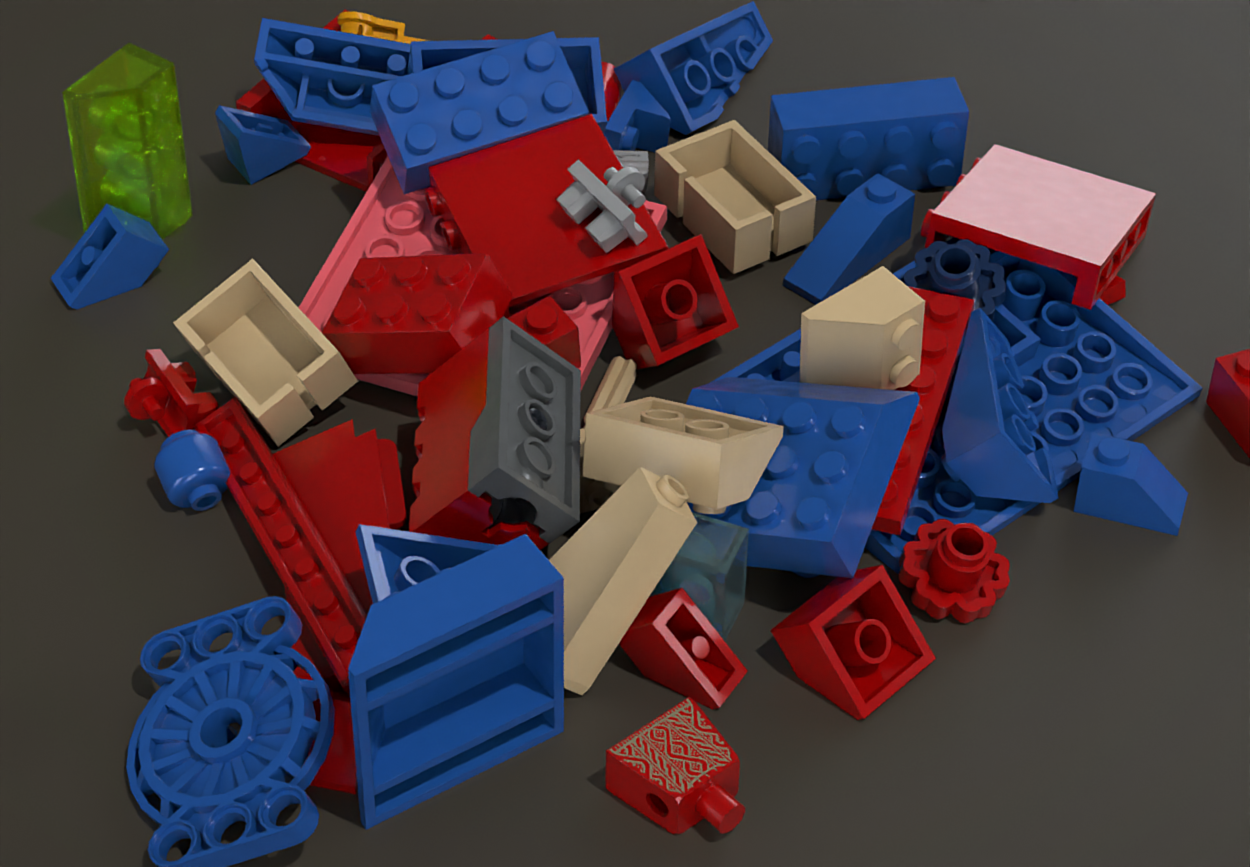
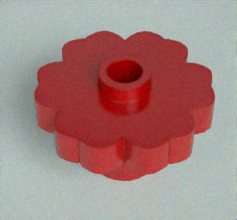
(954, 570)

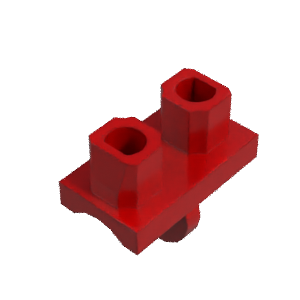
(168, 395)

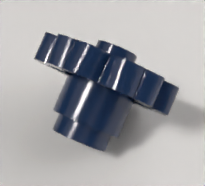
(960, 271)

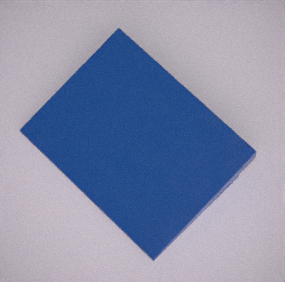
(1078, 377)

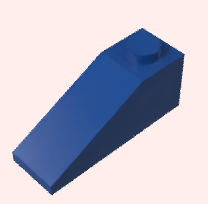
(854, 239)

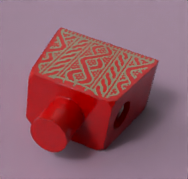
(678, 771)

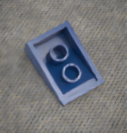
(404, 558)

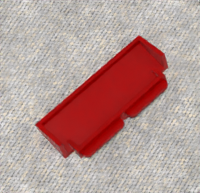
(343, 485)

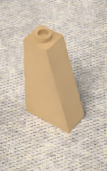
(616, 566)

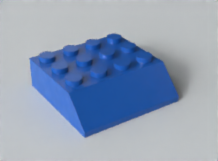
(825, 475)
(456, 677)

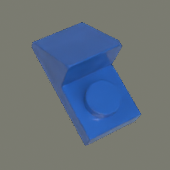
(638, 121)

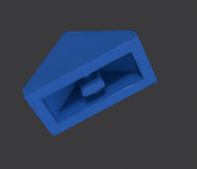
(259, 142)

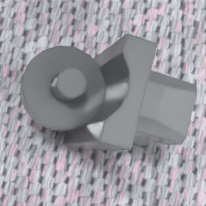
(616, 219)

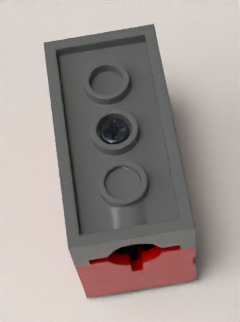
(498, 442)

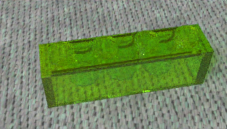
(129, 140)

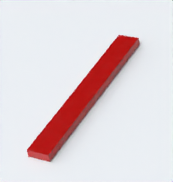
(288, 537)

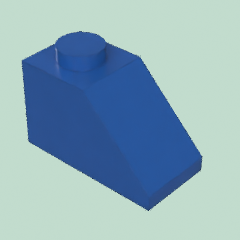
(109, 258)
(1129, 486)

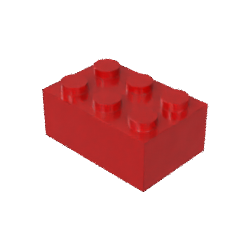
(415, 311)

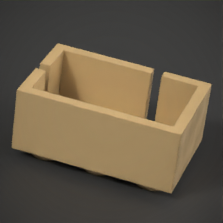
(734, 196)
(265, 351)

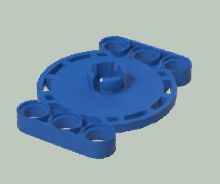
(200, 762)

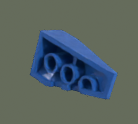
(700, 67)
(990, 423)

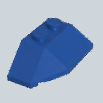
(327, 73)

